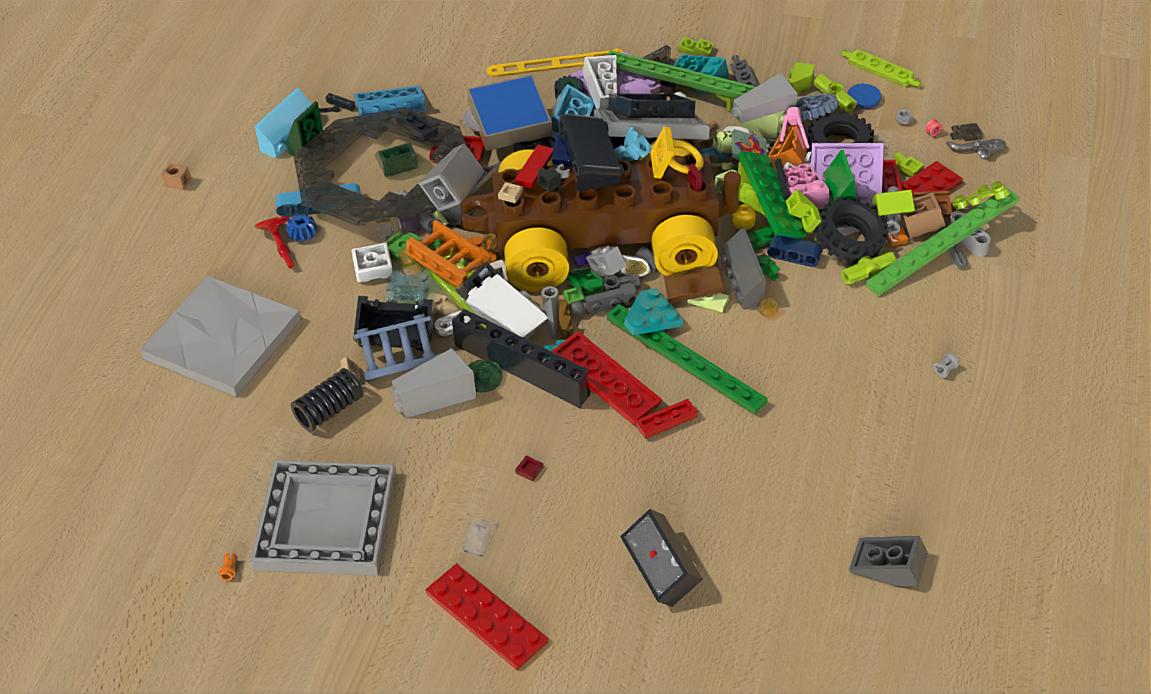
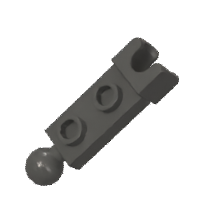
(606, 300)

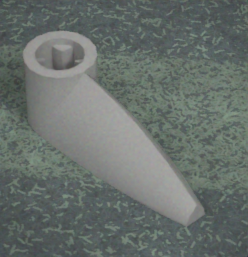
(550, 304)

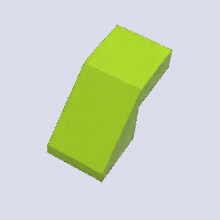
(803, 208)

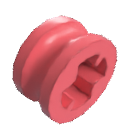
(933, 127)

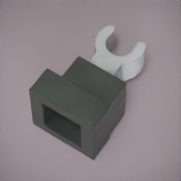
(550, 178)

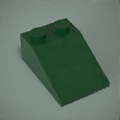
(304, 129)

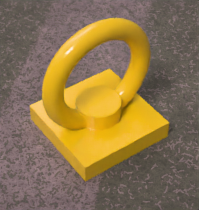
(664, 150)

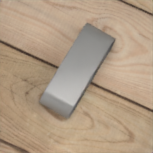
(977, 242)

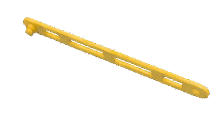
(554, 60)

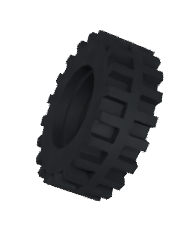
(839, 124)
(858, 216)

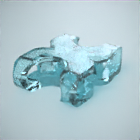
(408, 286)

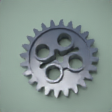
(816, 105)

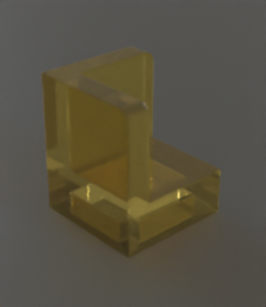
(407, 261)

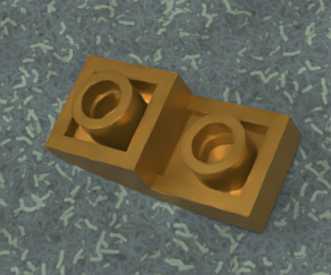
(566, 327)

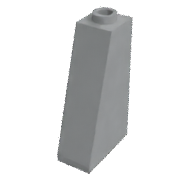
(765, 99)

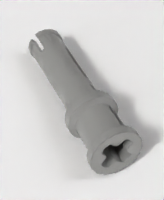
(893, 220)

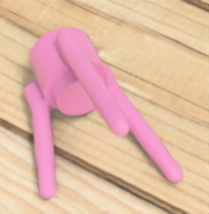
(793, 117)

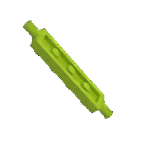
(881, 68)

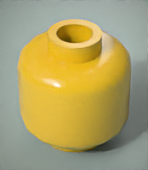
(744, 217)

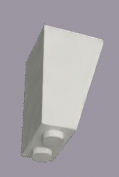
(506, 307)

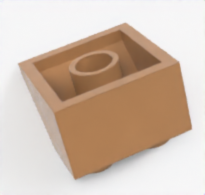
(925, 217)

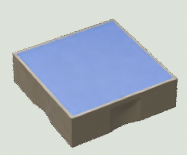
(509, 112)

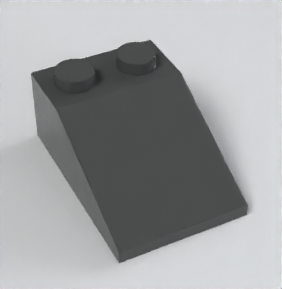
(890, 559)

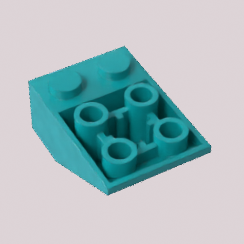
(707, 65)

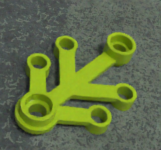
(997, 189)

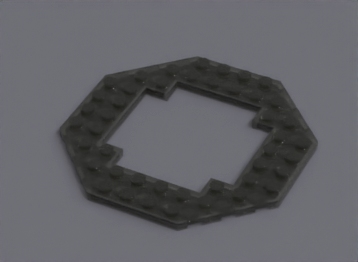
(348, 205)

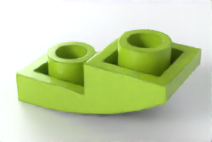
(698, 48)

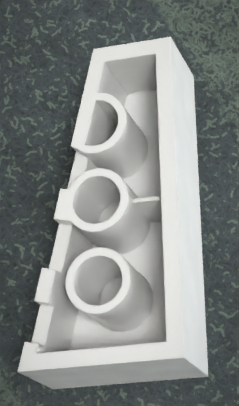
(600, 78)

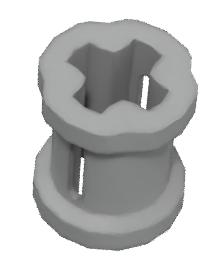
(946, 365)

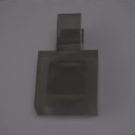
(966, 131)

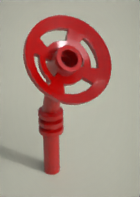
(273, 226)

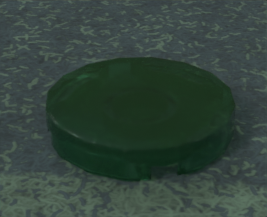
(486, 375)

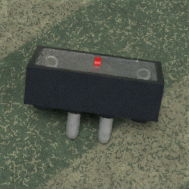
(661, 558)

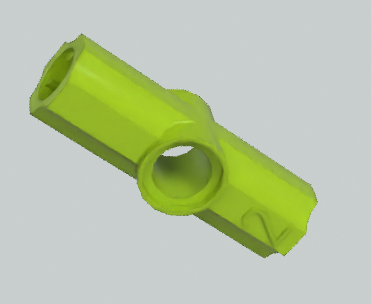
(826, 86)
(867, 267)

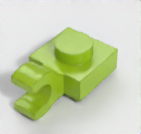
(908, 165)

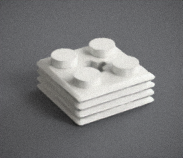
(372, 262)

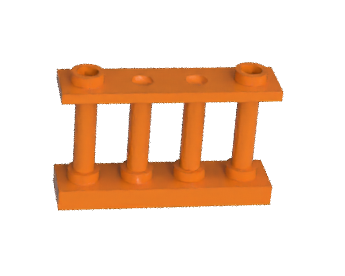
(438, 264)

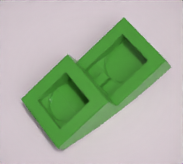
(573, 294)

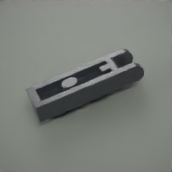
(418, 125)

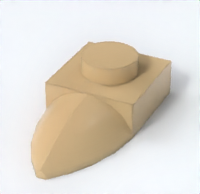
(443, 305)

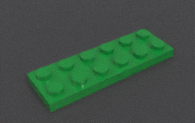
(768, 191)

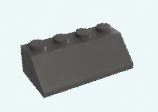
(483, 186)
(744, 270)

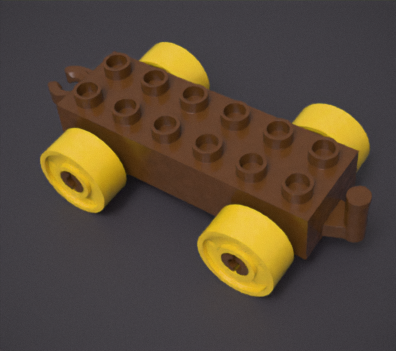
(638, 210)

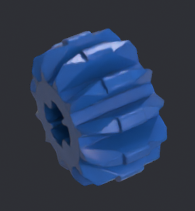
(301, 227)

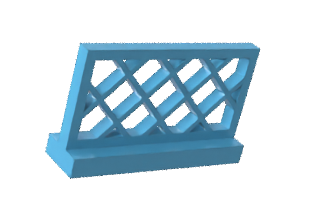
(390, 101)

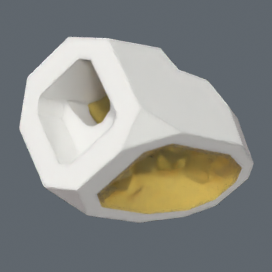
(635, 266)

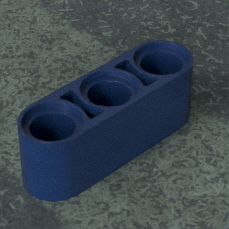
(795, 250)

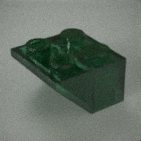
(397, 159)

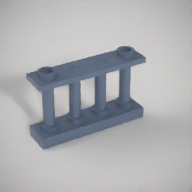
(391, 365)

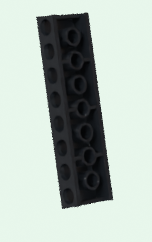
(519, 359)

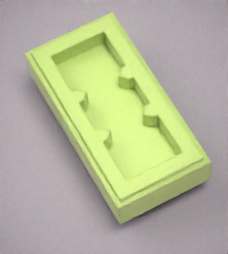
(714, 302)

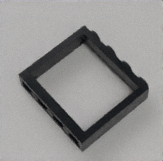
(651, 105)

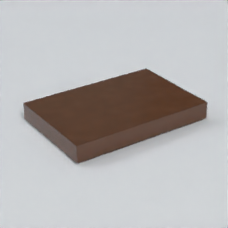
(693, 284)

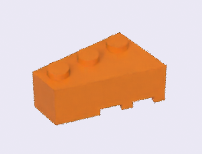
(791, 149)

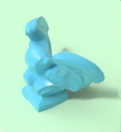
(633, 147)

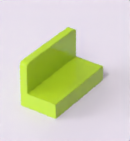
(893, 202)

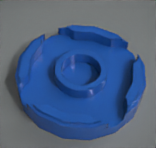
(865, 95)

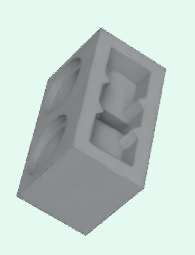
(606, 260)

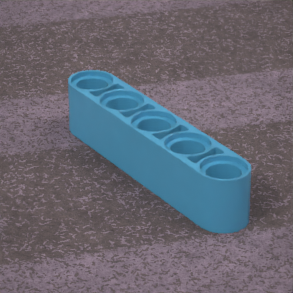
(290, 202)

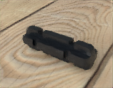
(340, 101)

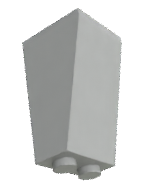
(452, 178)
(434, 385)

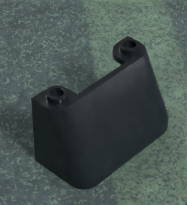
(590, 151)
(384, 314)

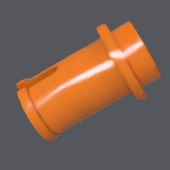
(227, 570)

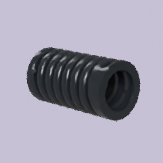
(326, 400)

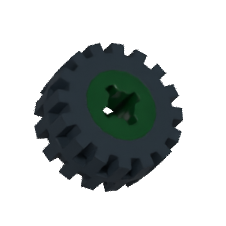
(573, 81)

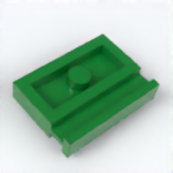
(585, 278)

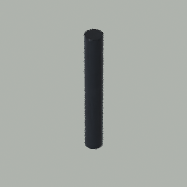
(782, 179)

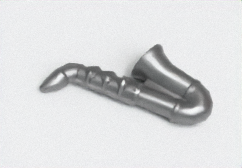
(985, 148)

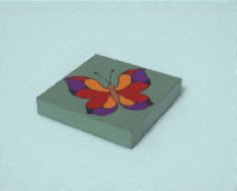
(747, 142)

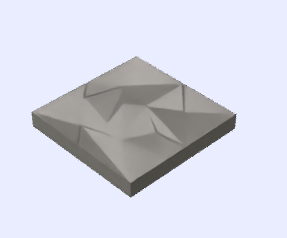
(651, 127)
(221, 335)
(324, 518)

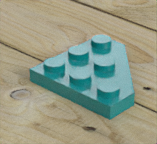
(651, 313)

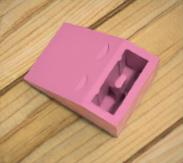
(809, 183)

